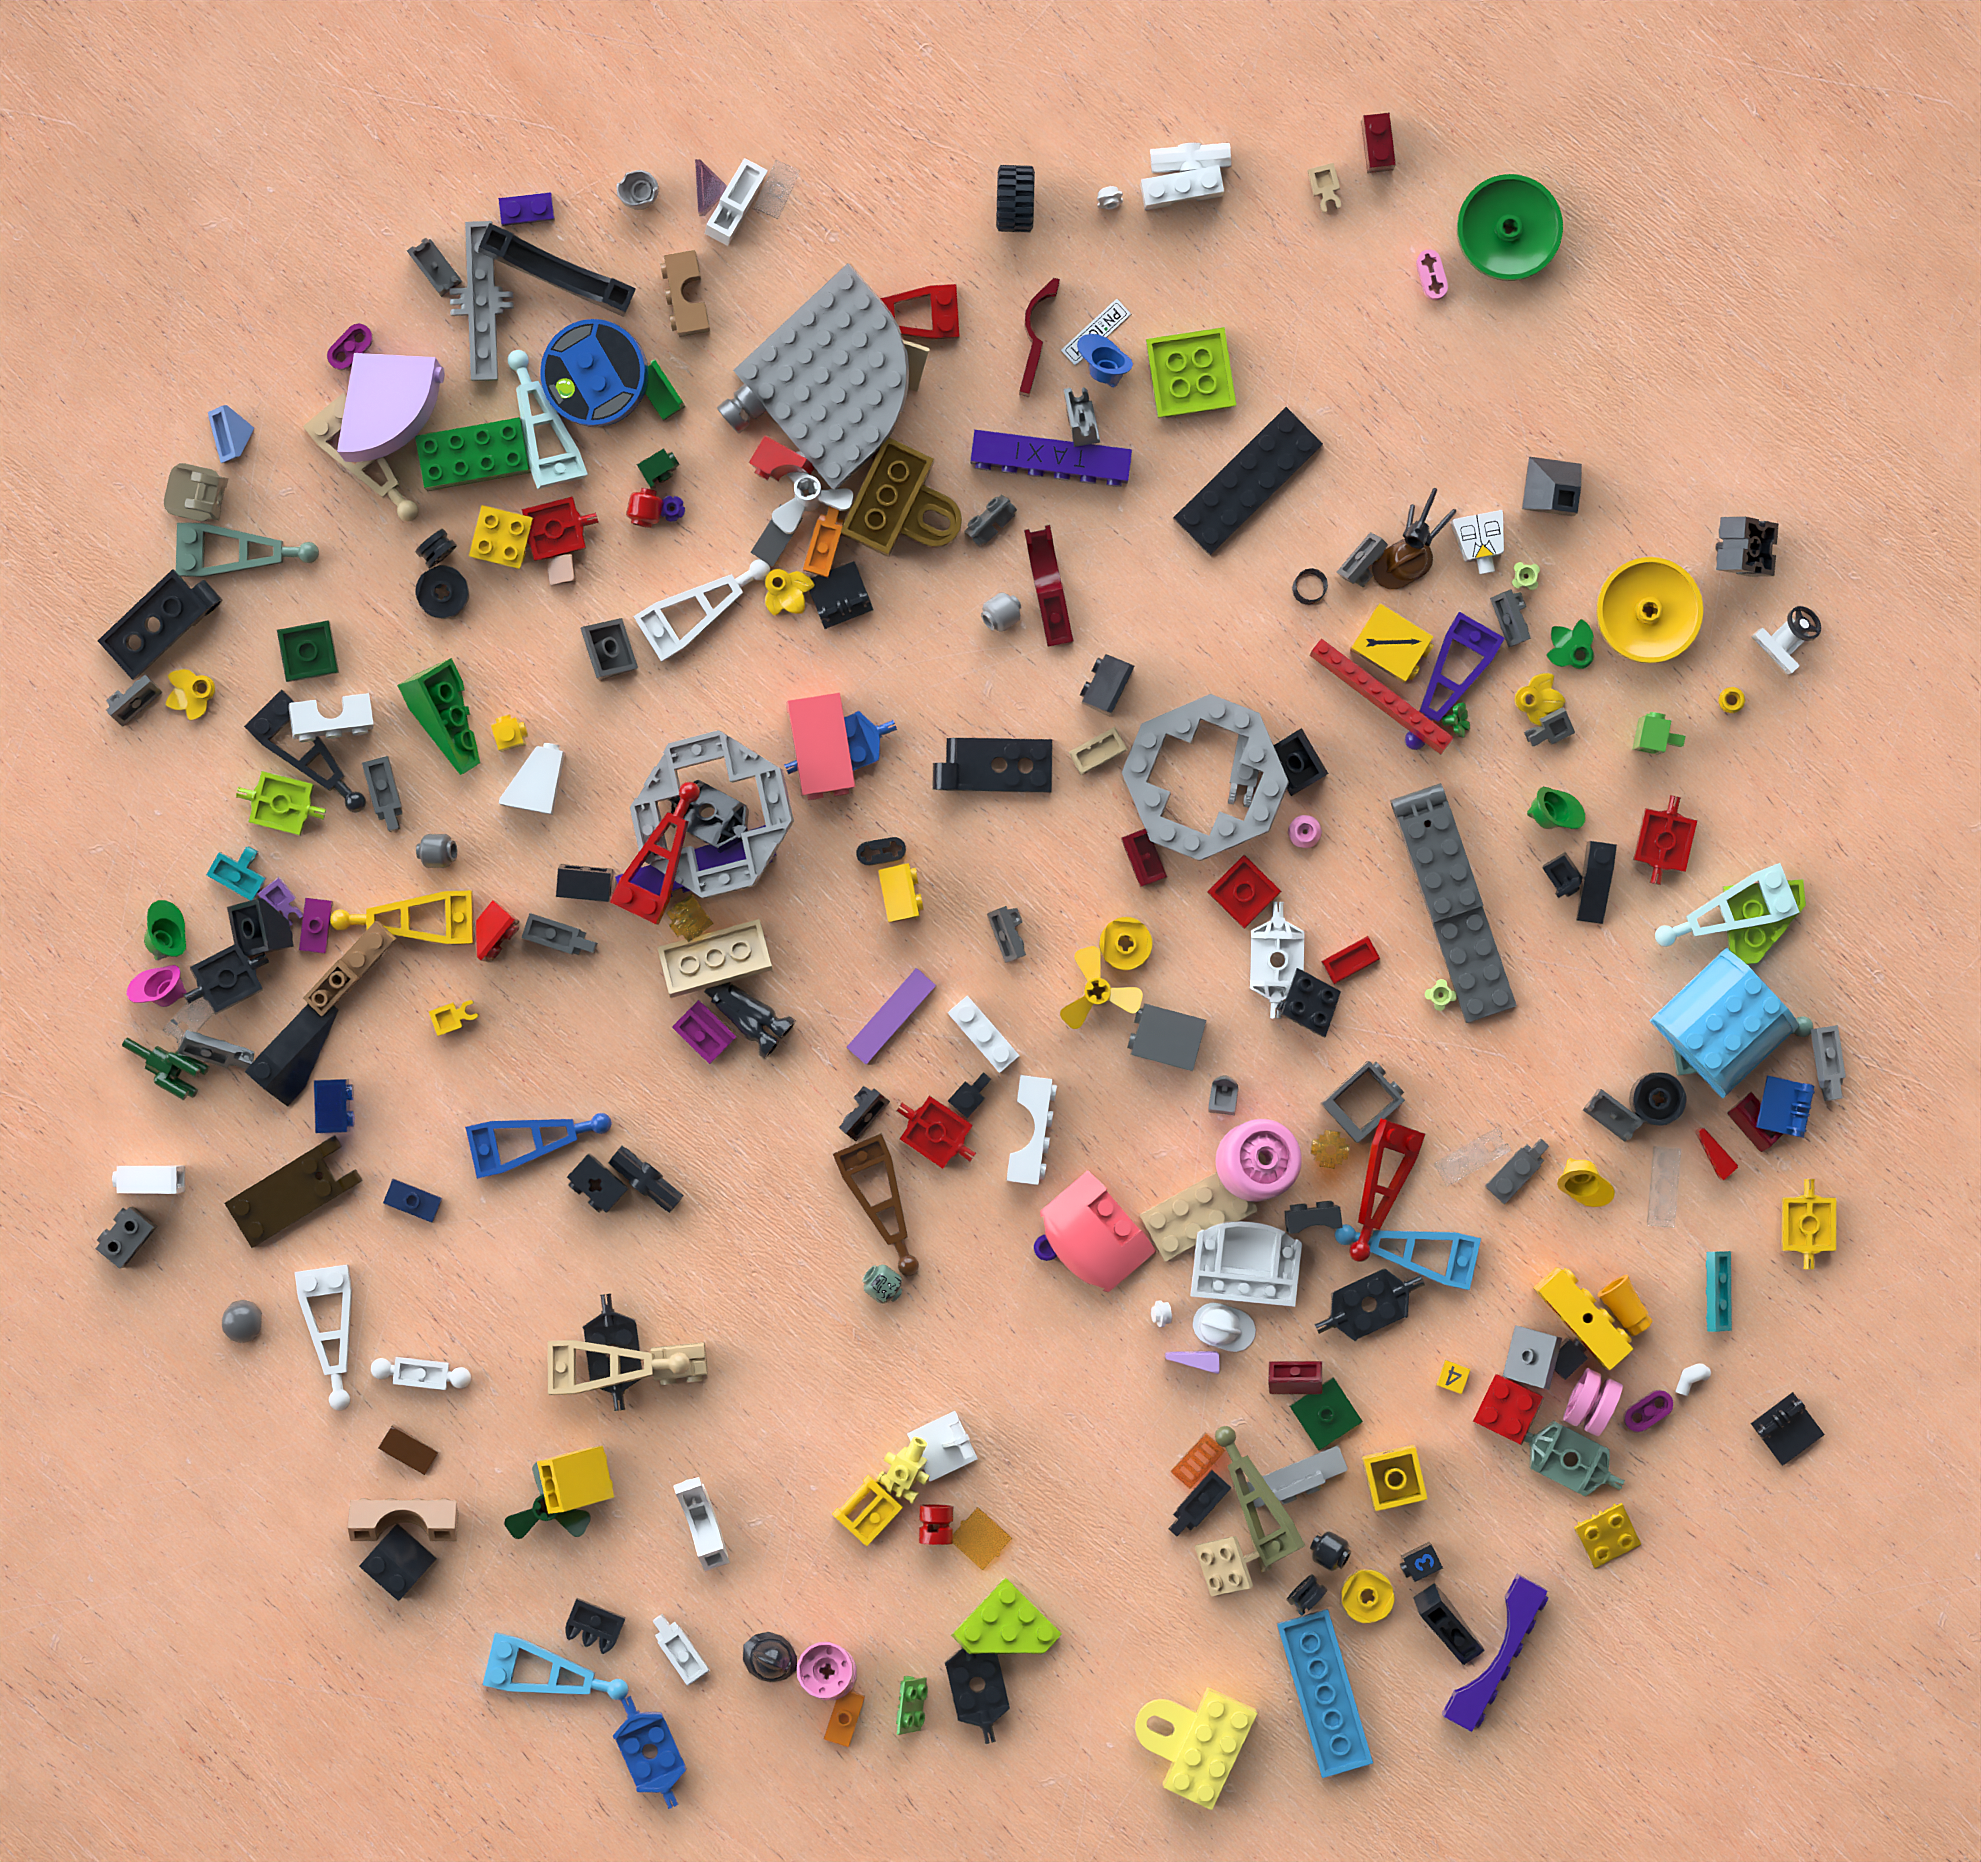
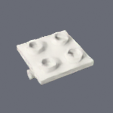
(946, 1446)

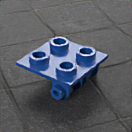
(1785, 1106)

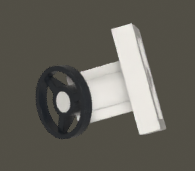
(1788, 638)

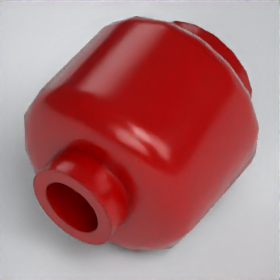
(644, 508)

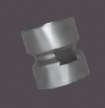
(741, 408)

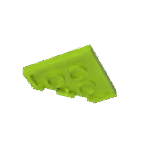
(1754, 941)
(1006, 1625)

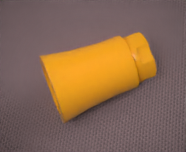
(1626, 1305)

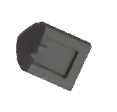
(1223, 1096)

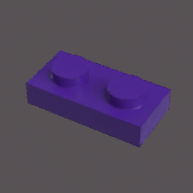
(526, 209)

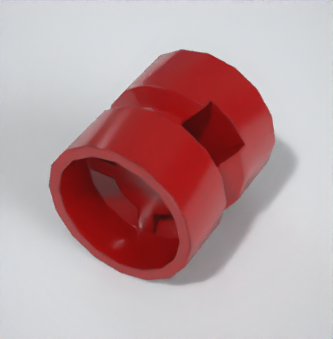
(936, 1514)

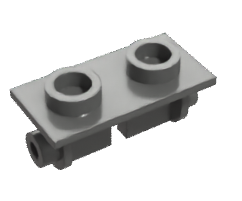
(997, 512)

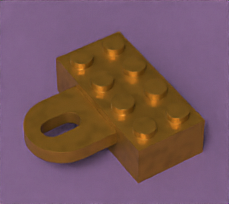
(896, 500)

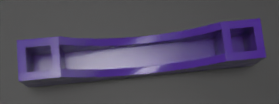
(1469, 1701)

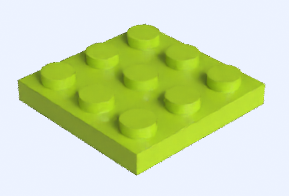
(1191, 372)

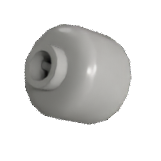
(1001, 612)

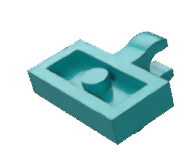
(237, 874)

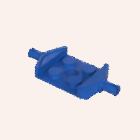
(862, 740)
(654, 1773)

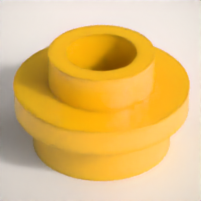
(1739, 696)

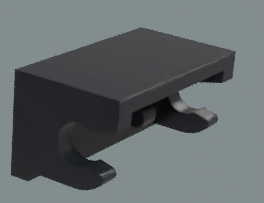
(584, 882)

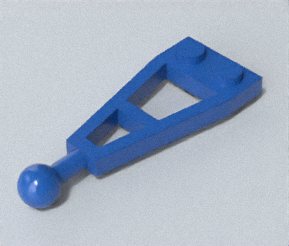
(485, 1148)

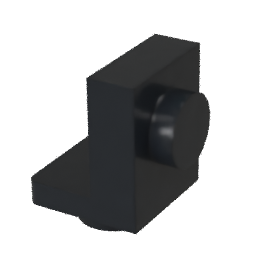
(1563, 875)

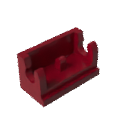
(1143, 857)

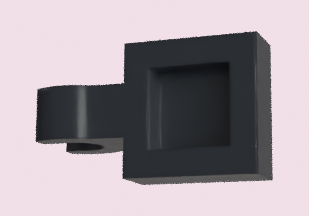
(968, 1097)

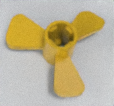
(1077, 1011)

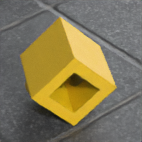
(509, 733)

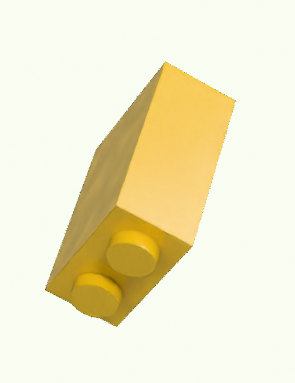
(575, 1479)

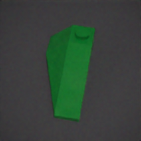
(439, 707)

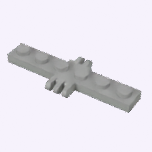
(482, 304)

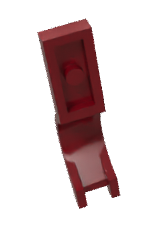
(1048, 291)
(1048, 586)

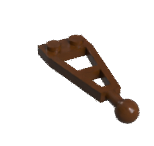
(862, 1156)

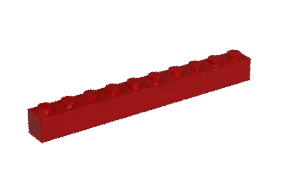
(1381, 696)

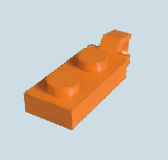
(824, 543)

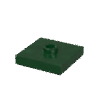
(307, 651)
(1326, 1414)

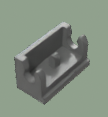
(434, 266)
(1081, 418)
(1612, 1115)

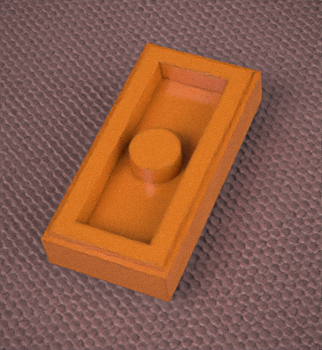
(844, 1718)

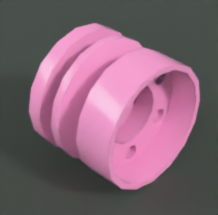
(819, 1657)

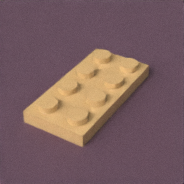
(715, 958)
(1203, 1205)

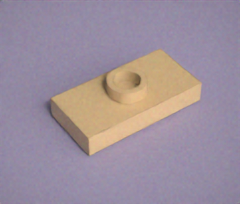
(1098, 751)

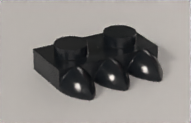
(595, 1623)

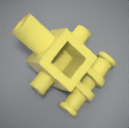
(905, 1470)

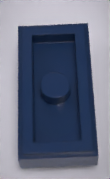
(412, 1200)

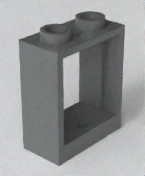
(1343, 1120)

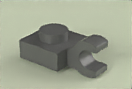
(1554, 728)

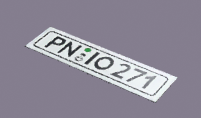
(1101, 325)

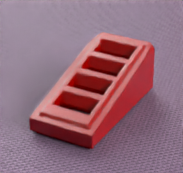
(1719, 1158)

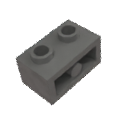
(125, 1237)

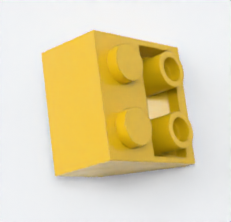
(899, 892)

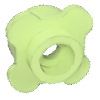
(1531, 570)
(1448, 995)

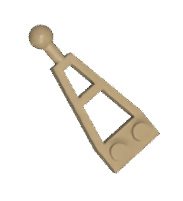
(326, 426)
(563, 1366)

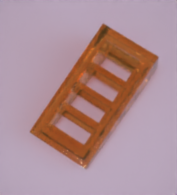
(1205, 1438)

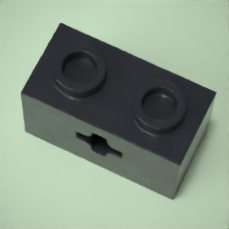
(593, 1169)

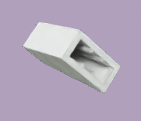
(537, 781)
(150, 1179)

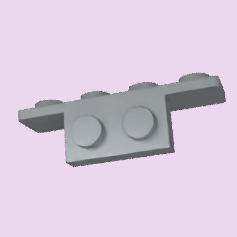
(1303, 1476)

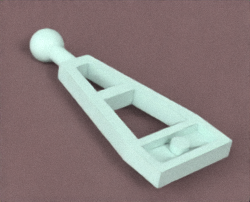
(553, 469)
(1775, 893)

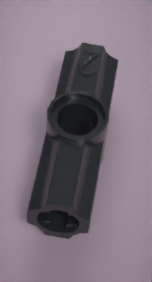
(645, 1179)

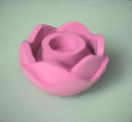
(1296, 831)

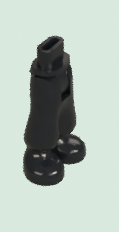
(750, 1016)

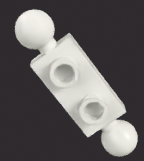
(421, 1373)

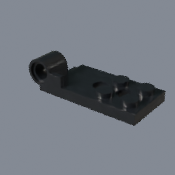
(175, 608)
(970, 765)

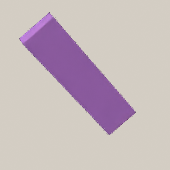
(891, 1016)

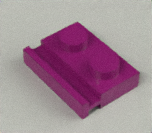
(704, 1032)

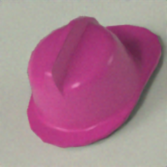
(158, 986)

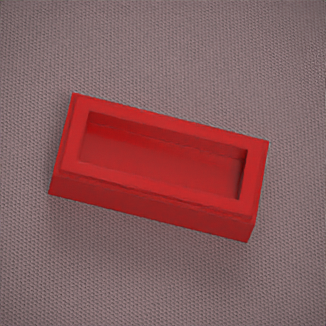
(1350, 960)

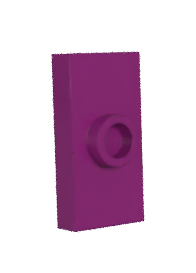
(315, 925)

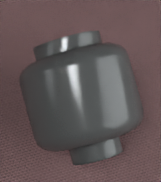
(436, 850)

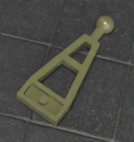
(1282, 1541)

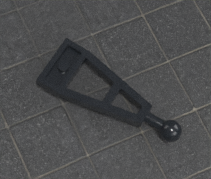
(272, 720)

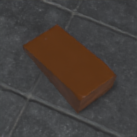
(408, 1449)

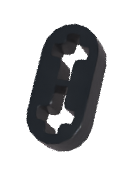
(882, 857)

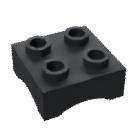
(1301, 1217)

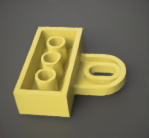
(1201, 1744)

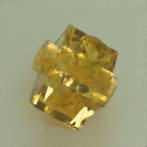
(688, 919)
(1319, 1145)

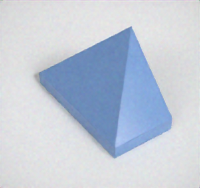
(230, 432)

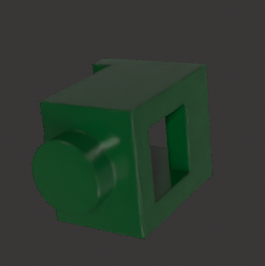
(658, 467)

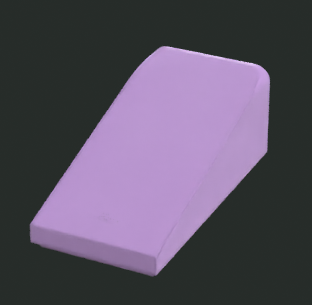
(1200, 1359)

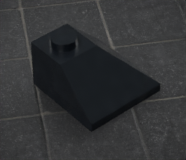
(259, 927)

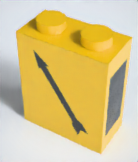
(1392, 643)

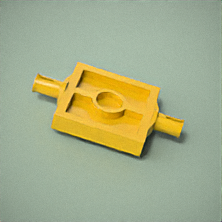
(1809, 1223)

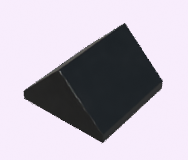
(1299, 761)

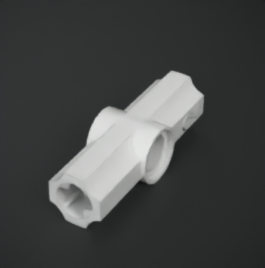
(1190, 157)

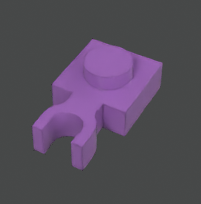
(279, 897)

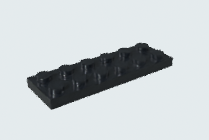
(1248, 481)

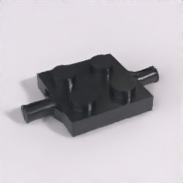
(226, 978)

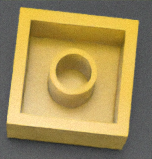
(1394, 1477)

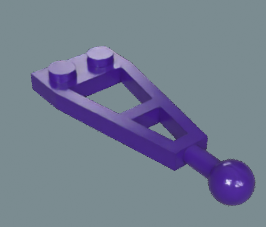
(1476, 638)

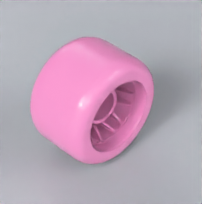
(1239, 1163)

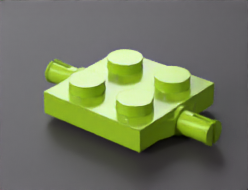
(281, 803)

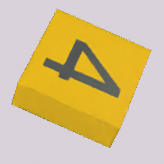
(1453, 1376)

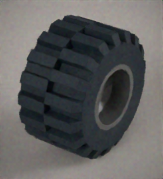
(1015, 198)

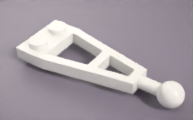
(659, 630)
(324, 1282)

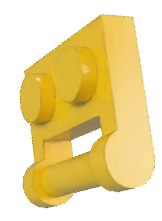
(874, 1516)

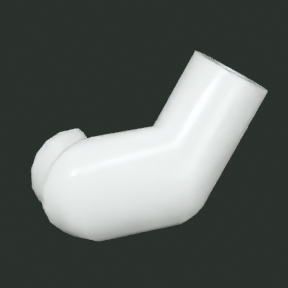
(1690, 1375)

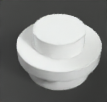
(1161, 1313)

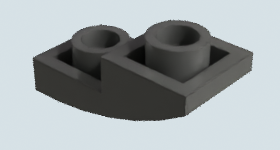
(771, 543)

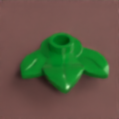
(1570, 641)

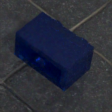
(333, 1106)

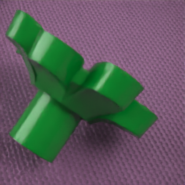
(1457, 720)

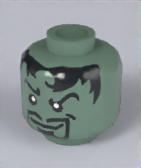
(882, 1284)

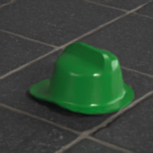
(1556, 809)
(165, 930)

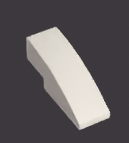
(735, 202)

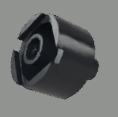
(1669, 1088)

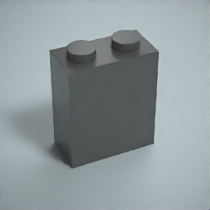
(1167, 1036)

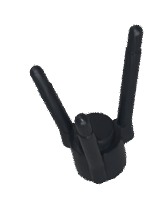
(1418, 533)

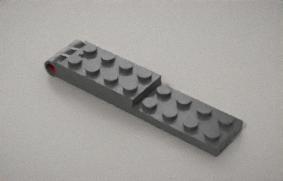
(1453, 902)

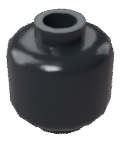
(1330, 1551)

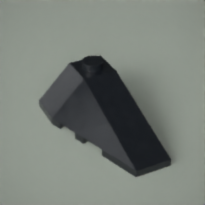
(290, 1058)

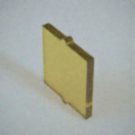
(980, 1538)

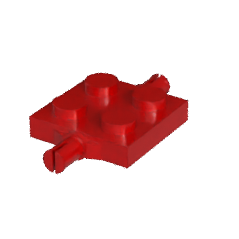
(557, 528)
(1665, 840)
(936, 1132)

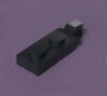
(1199, 1502)

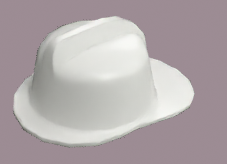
(1224, 1327)

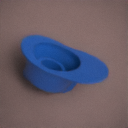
(1105, 359)

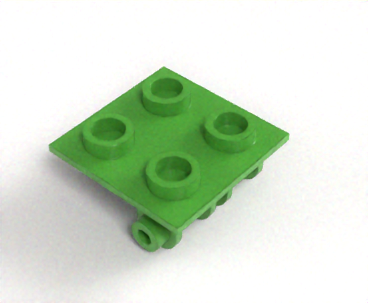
(910, 1713)

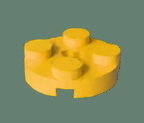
(1116, 931)
(1372, 1610)

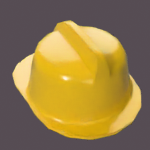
(1585, 1184)

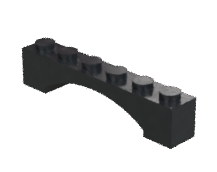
(525, 257)

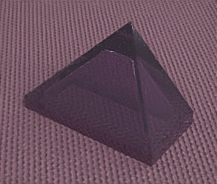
(709, 187)

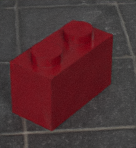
(1378, 142)

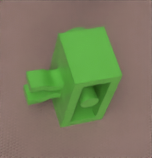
(1653, 734)

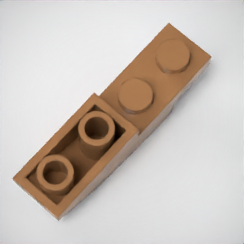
(349, 968)

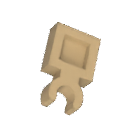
(1324, 183)

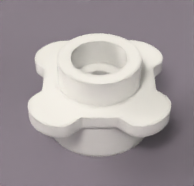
(1109, 197)

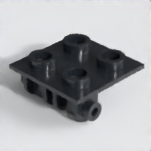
(840, 595)
(1310, 1002)
(1787, 1428)

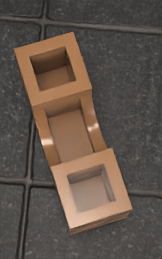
(680, 270)

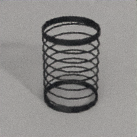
(1319, 574)

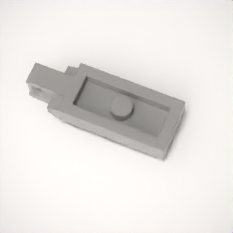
(1828, 1061)

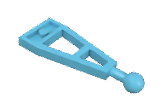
(503, 1662)

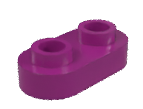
(347, 344)
(1648, 1411)

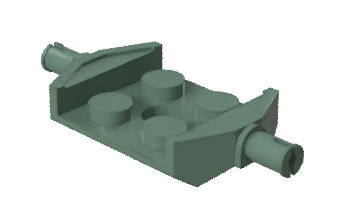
(1589, 1472)

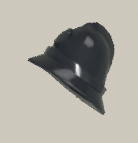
(769, 1657)

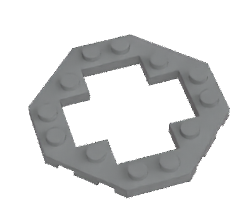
(1183, 725)
(741, 765)

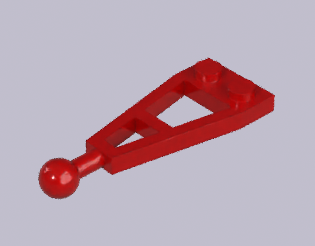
(943, 311)
(639, 900)
(1398, 1139)

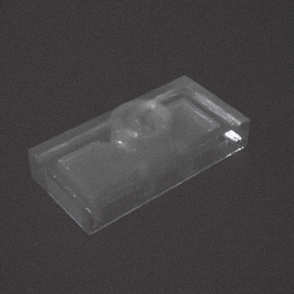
(777, 189)

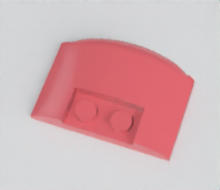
(1094, 1234)

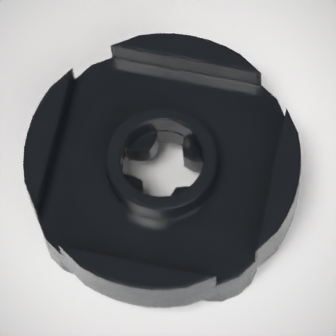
(435, 578)

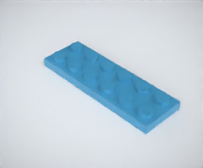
(1324, 1693)

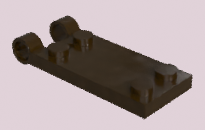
(289, 1194)

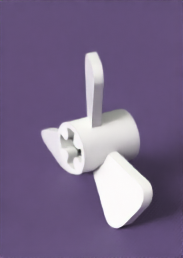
(789, 515)

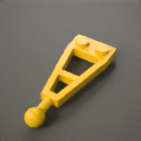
(457, 915)

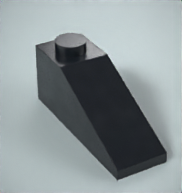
(1596, 881)
(1447, 1624)

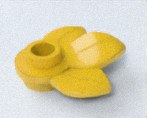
(789, 594)
(186, 693)
(1544, 698)

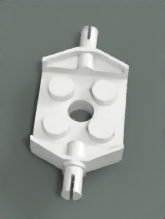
(1271, 938)

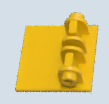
(500, 537)
(1607, 1535)

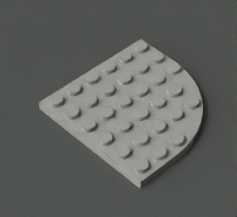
(833, 376)

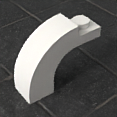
(702, 1523)

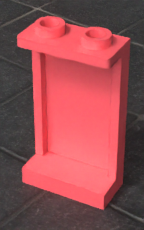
(821, 745)

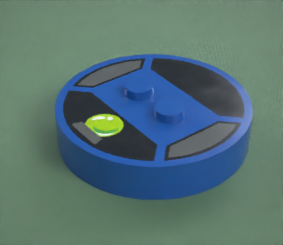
(594, 373)

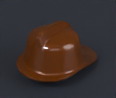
(1401, 565)

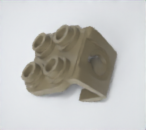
(194, 492)

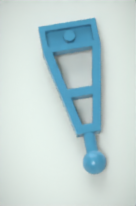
(1460, 1262)

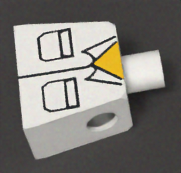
(1480, 538)

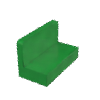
(661, 392)

